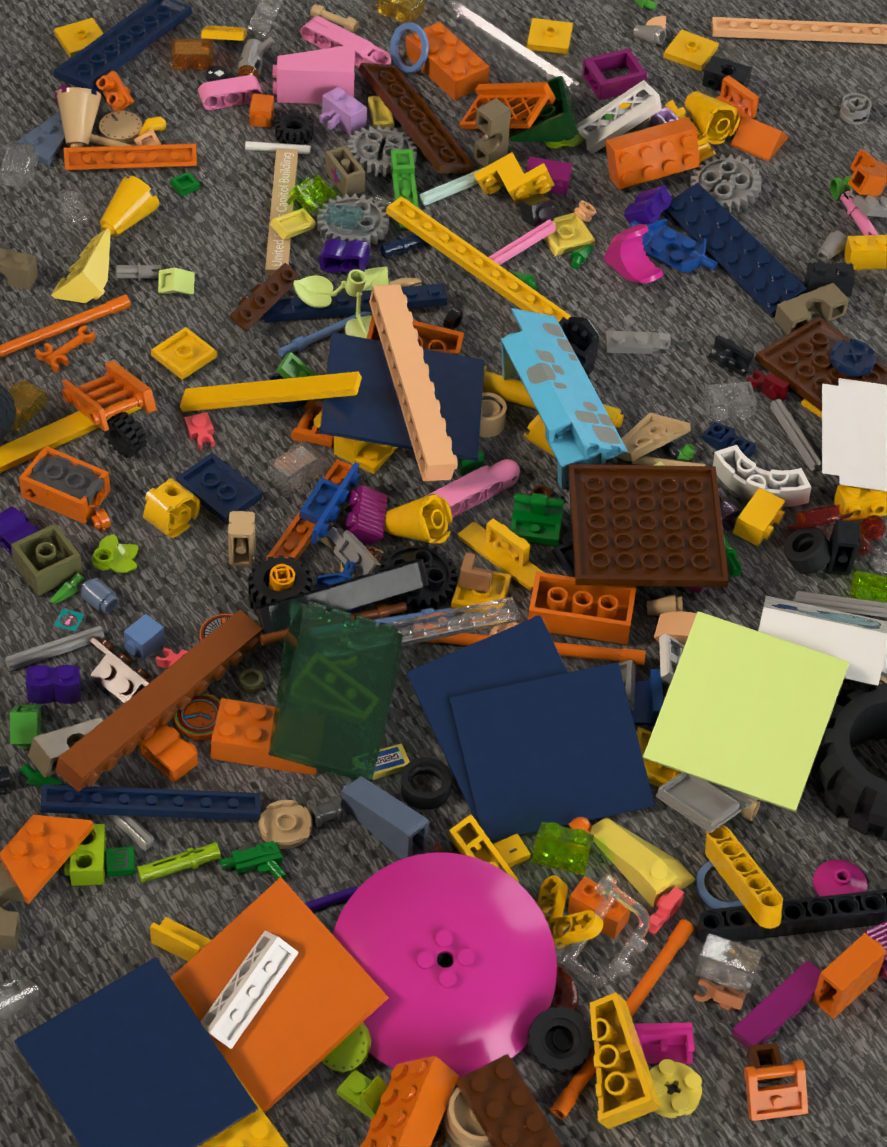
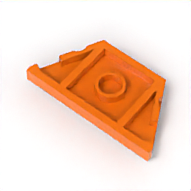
(41, 850)

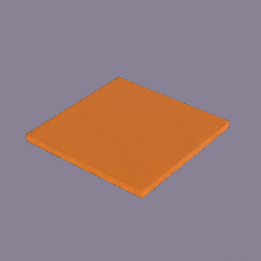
(308, 1010)

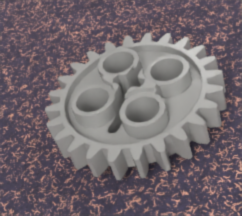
(367, 146)
(729, 181)
(370, 227)

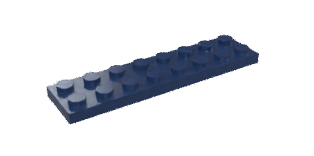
(122, 42)
(734, 249)

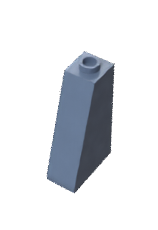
(386, 818)

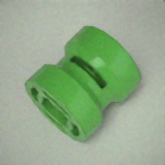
(839, 186)

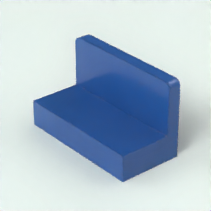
(648, 699)

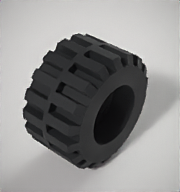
(259, 579)

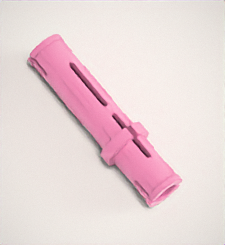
(860, 219)

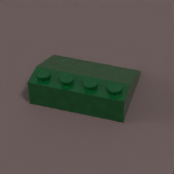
(554, 122)

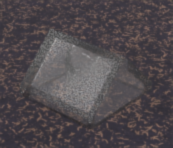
(18, 1000)

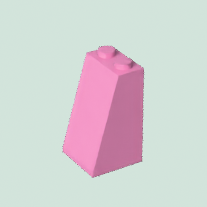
(311, 74)

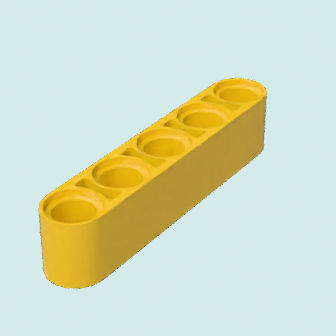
(744, 877)

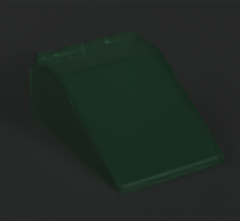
(334, 691)

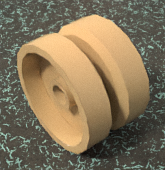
(461, 1125)

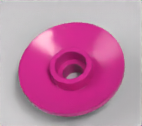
(827, 881)

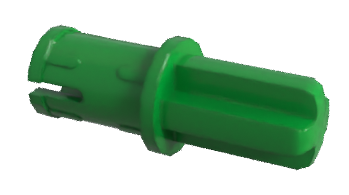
(733, 565)

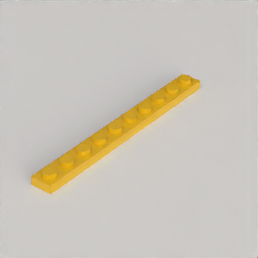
(472, 259)

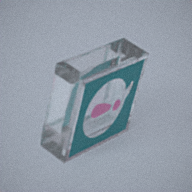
(69, 622)

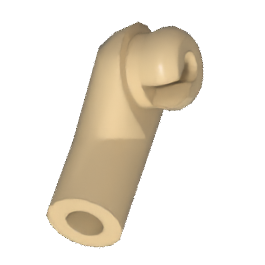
(405, 282)

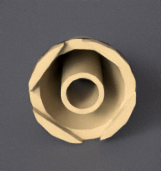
(78, 114)

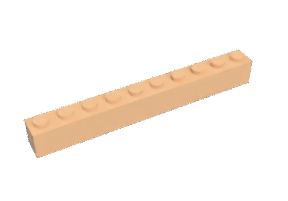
(412, 383)

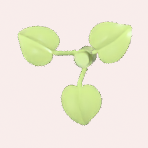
(317, 292)

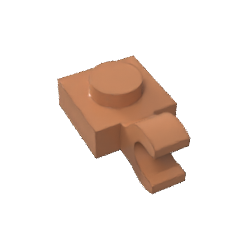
(726, 996)

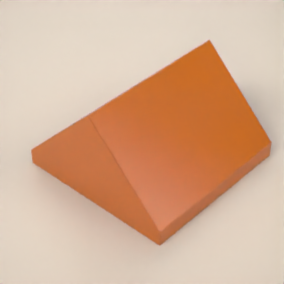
(758, 138)

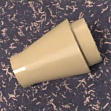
(664, 605)

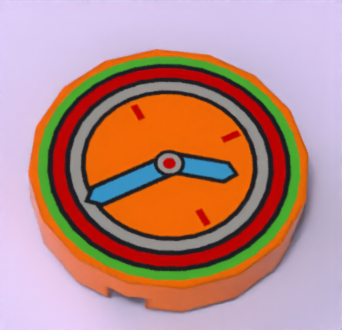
(198, 717)

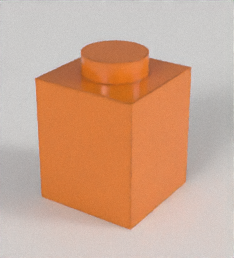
(261, 110)

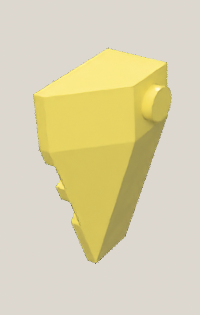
(89, 272)
(642, 863)

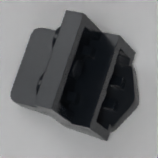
(583, 340)

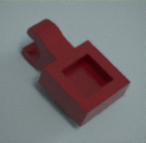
(771, 385)

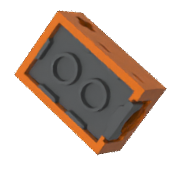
(64, 484)

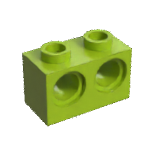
(88, 855)

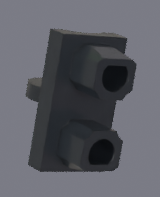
(731, 355)

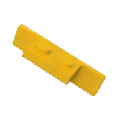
(502, 549)

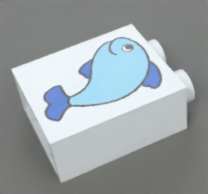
(831, 632)

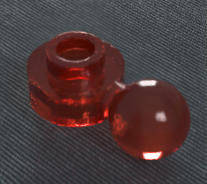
(871, 529)

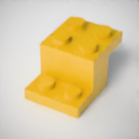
(509, 173)
(367, 454)

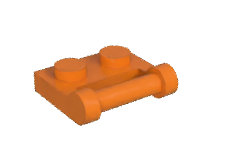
(301, 432)
(778, 1099)

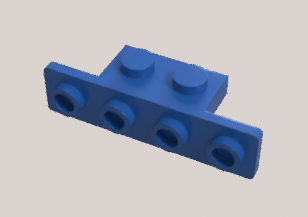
(325, 502)

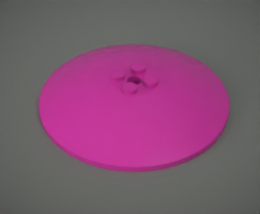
(498, 949)

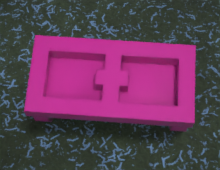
(666, 1041)

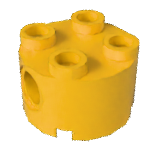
(171, 508)

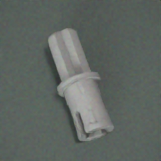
(137, 271)

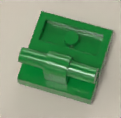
(537, 518)

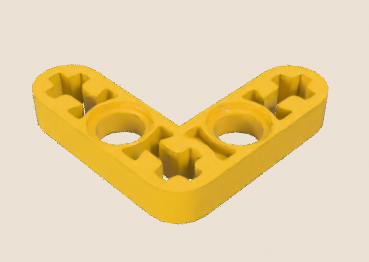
(583, 924)

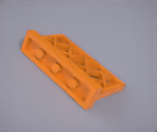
(512, 94)

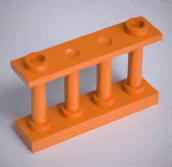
(117, 381)

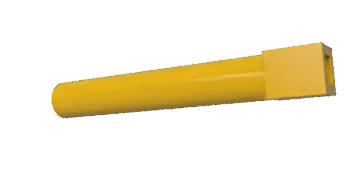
(515, 392)

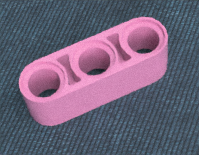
(229, 92)

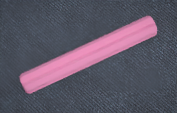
(523, 242)

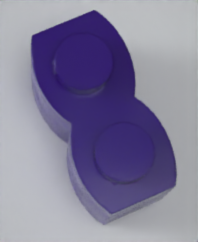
(648, 205)
(344, 256)
(14, 527)
(53, 684)

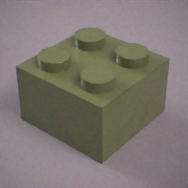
(46, 559)

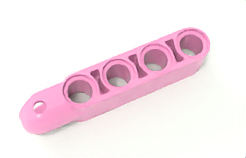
(329, 35)
(479, 485)

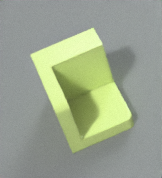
(176, 280)

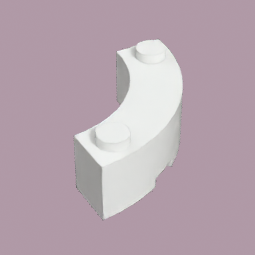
(745, 478)

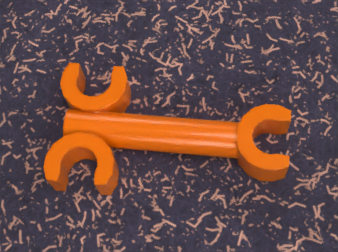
(58, 355)

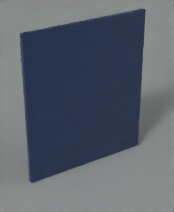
(376, 412)
(497, 661)
(551, 751)
(136, 1067)

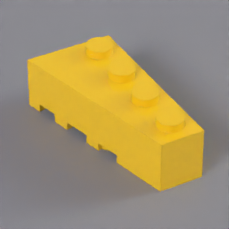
(622, 1073)

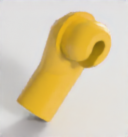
(154, 123)

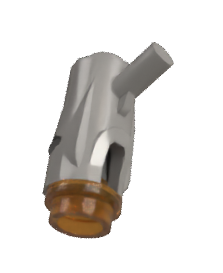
(251, 57)

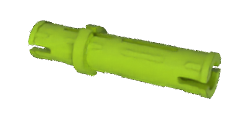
(190, 859)

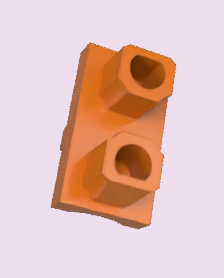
(115, 92)

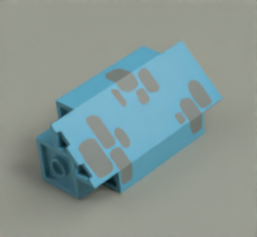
(561, 392)

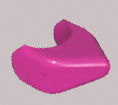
(628, 257)

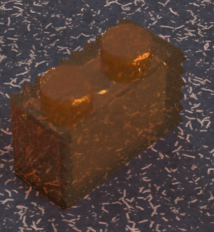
(192, 54)

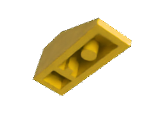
(472, 841)

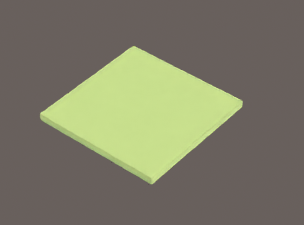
(746, 711)

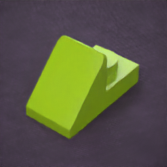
(362, 1092)

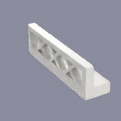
(623, 118)
(248, 988)

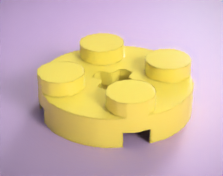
(688, 1082)

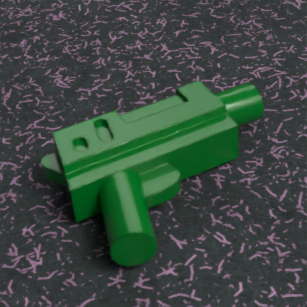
(263, 857)

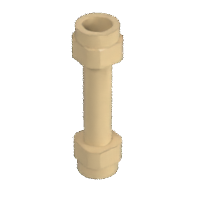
(349, 24)

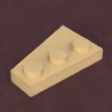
(651, 434)

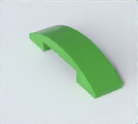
(404, 177)

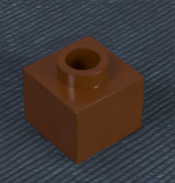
(764, 1056)

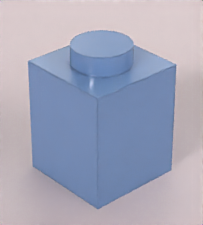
(144, 637)

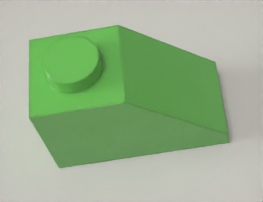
(25, 724)

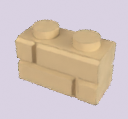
(241, 538)

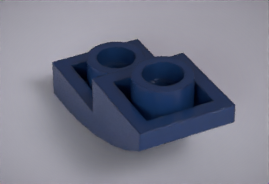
(722, 437)

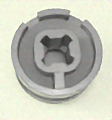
(855, 107)

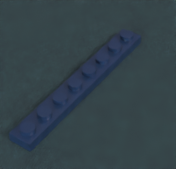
(344, 304)
(150, 802)

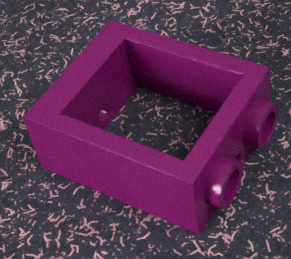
(616, 86)

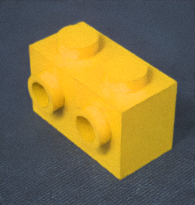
(866, 252)
(861, 501)
(759, 517)

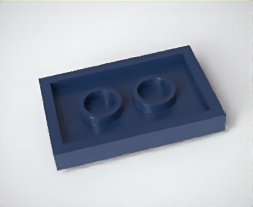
(219, 487)

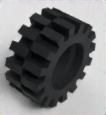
(294, 120)
(125, 434)

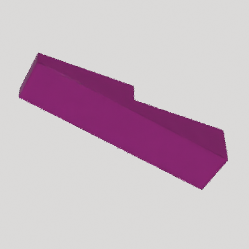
(778, 1007)

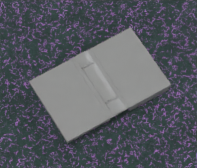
(702, 801)

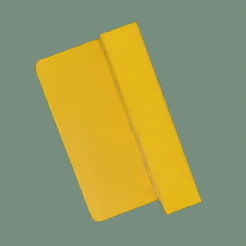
(177, 939)

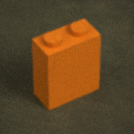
(849, 975)

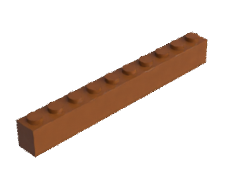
(158, 701)

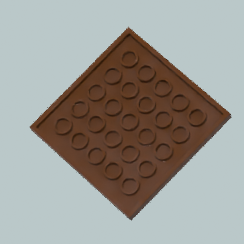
(647, 526)

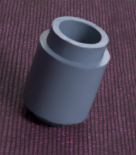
(99, 595)

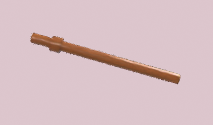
(379, 611)

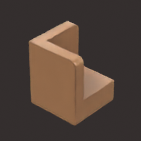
(474, 577)

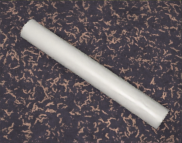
(271, 147)

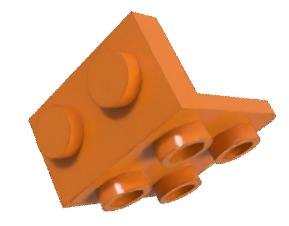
(739, 97)

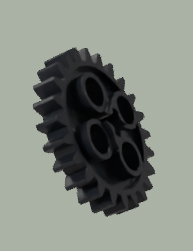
(439, 573)

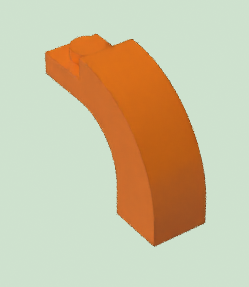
(868, 175)

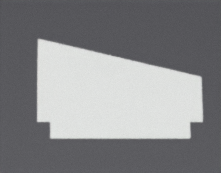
(855, 433)

